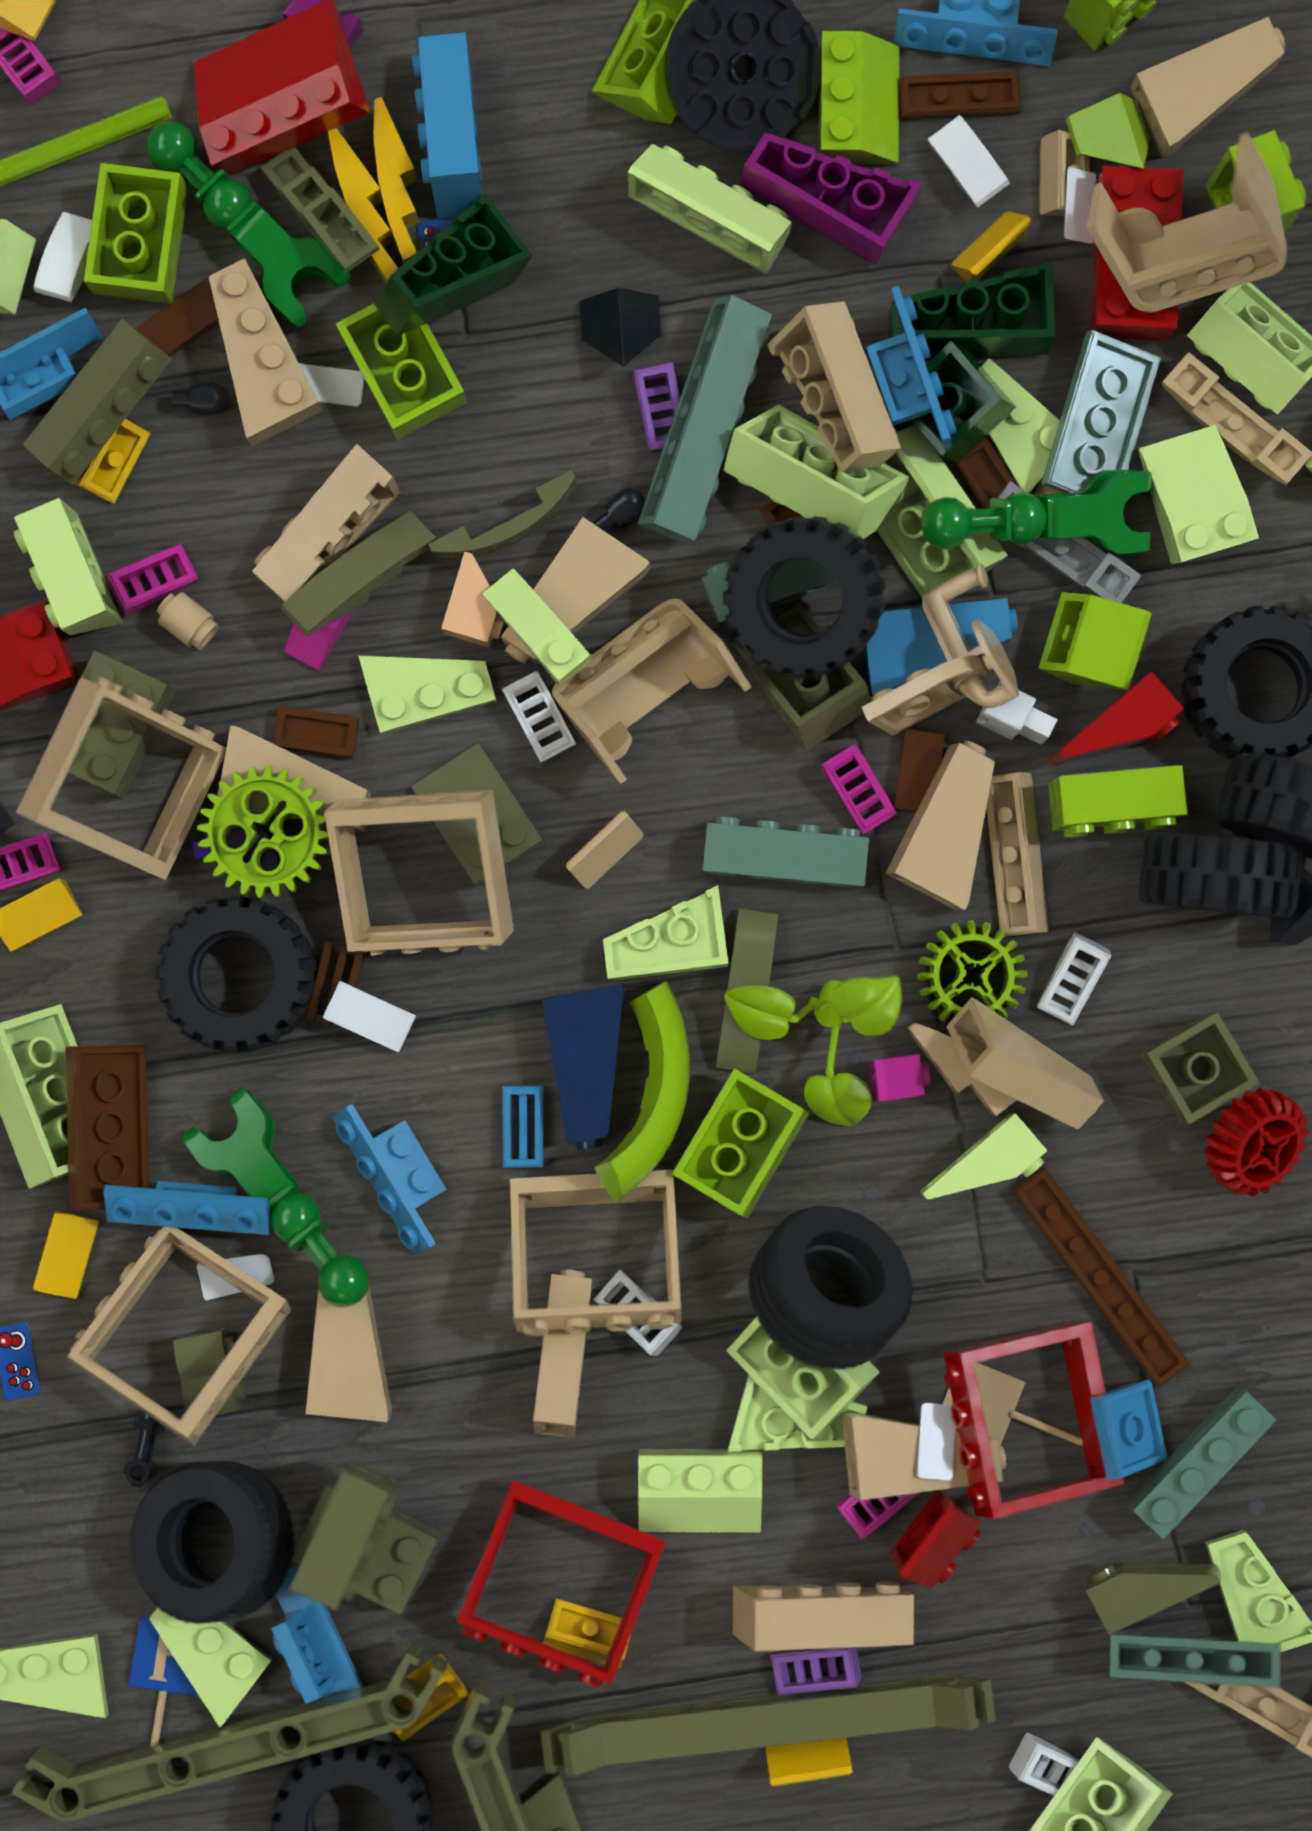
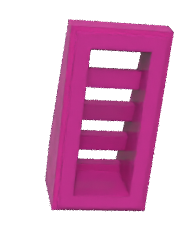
(38, 85)
(158, 592)
(843, 758)
(19, 878)
(876, 1518)

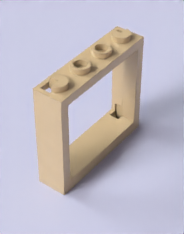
(182, 803)
(414, 938)
(589, 1190)
(134, 1282)

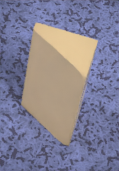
(1056, 156)
(604, 850)

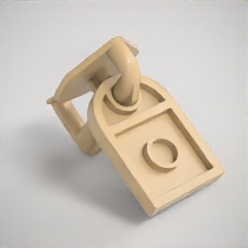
(960, 677)

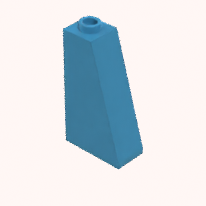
(909, 644)

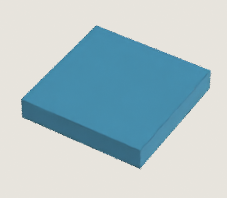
(1128, 1429)

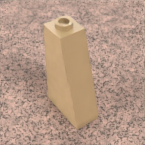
(1201, 83)
(583, 581)
(250, 750)
(946, 831)
(1022, 1066)
(561, 1361)
(347, 1364)
(885, 1458)

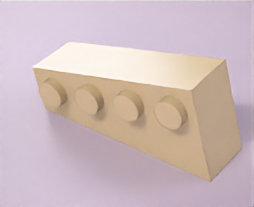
(262, 364)
(837, 385)
(327, 524)
(823, 1616)

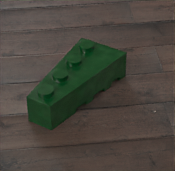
(457, 268)
(988, 316)

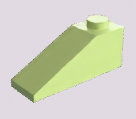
(537, 627)
(994, 1158)

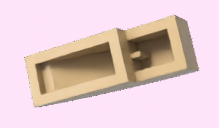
(947, 1061)

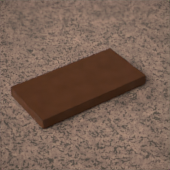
(106, 1121)

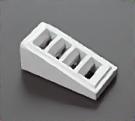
(524, 685)
(1094, 971)
(612, 1288)
(1032, 1759)

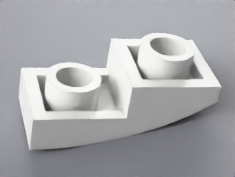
(968, 161)
(64, 258)
(369, 1016)

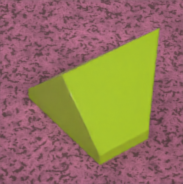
(1111, 131)

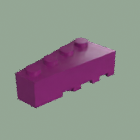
(830, 194)

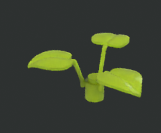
(865, 1002)

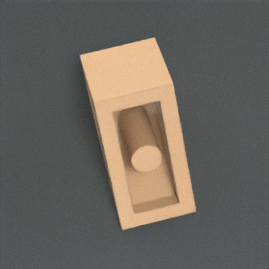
(468, 612)

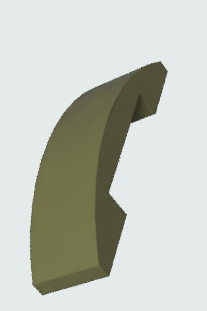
(551, 496)
(749, 967)

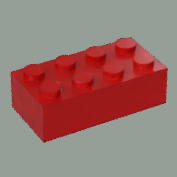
(1110, 309)

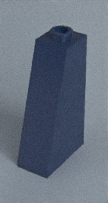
(584, 1054)

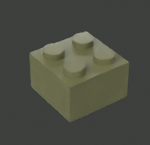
(1199, 1068)

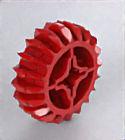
(1256, 1142)

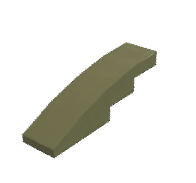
(320, 209)
(356, 573)

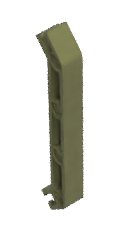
(767, 1722)
(227, 1749)
(485, 1767)

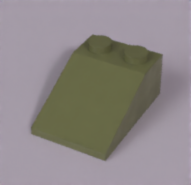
(810, 705)
(475, 772)

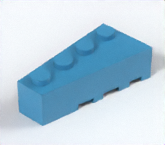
(449, 123)

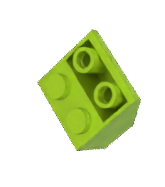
(1094, 641)

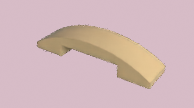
(1239, 426)
(1268, 1707)

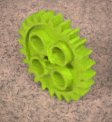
(233, 811)

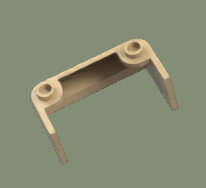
(1197, 254)
(640, 673)

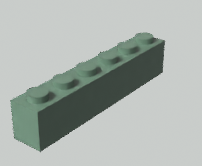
(705, 419)

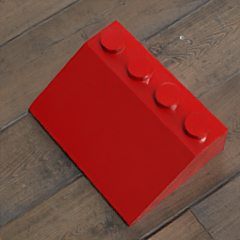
(277, 89)

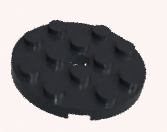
(711, 95)

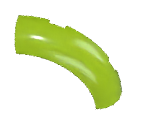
(663, 1095)

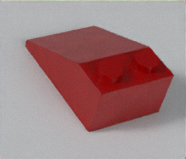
(33, 657)
(1139, 714)
(934, 1540)

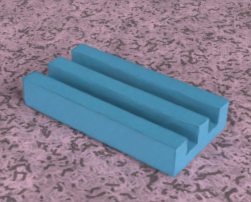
(523, 1161)

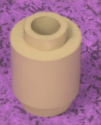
(187, 620)

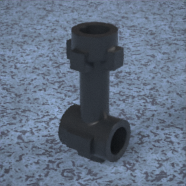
(143, 1467)

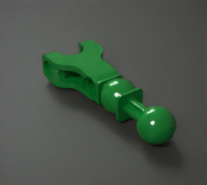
(231, 208)
(1025, 516)
(292, 1213)

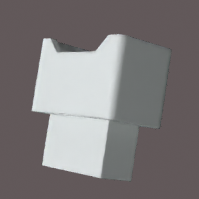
(1018, 718)

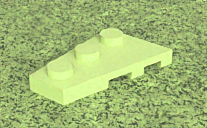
(1025, 434)
(423, 688)
(670, 943)
(766, 1426)
(1255, 1595)
(214, 1659)
(55, 1675)

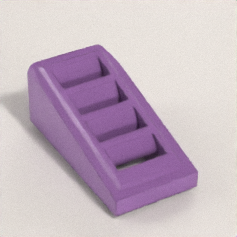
(641, 375)
(833, 1681)

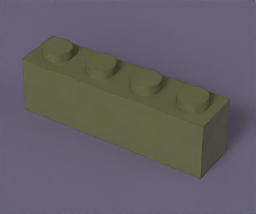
(97, 402)

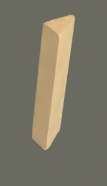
(1016, 855)

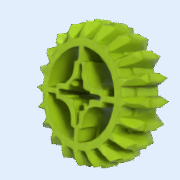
(959, 959)

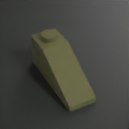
(1138, 1589)

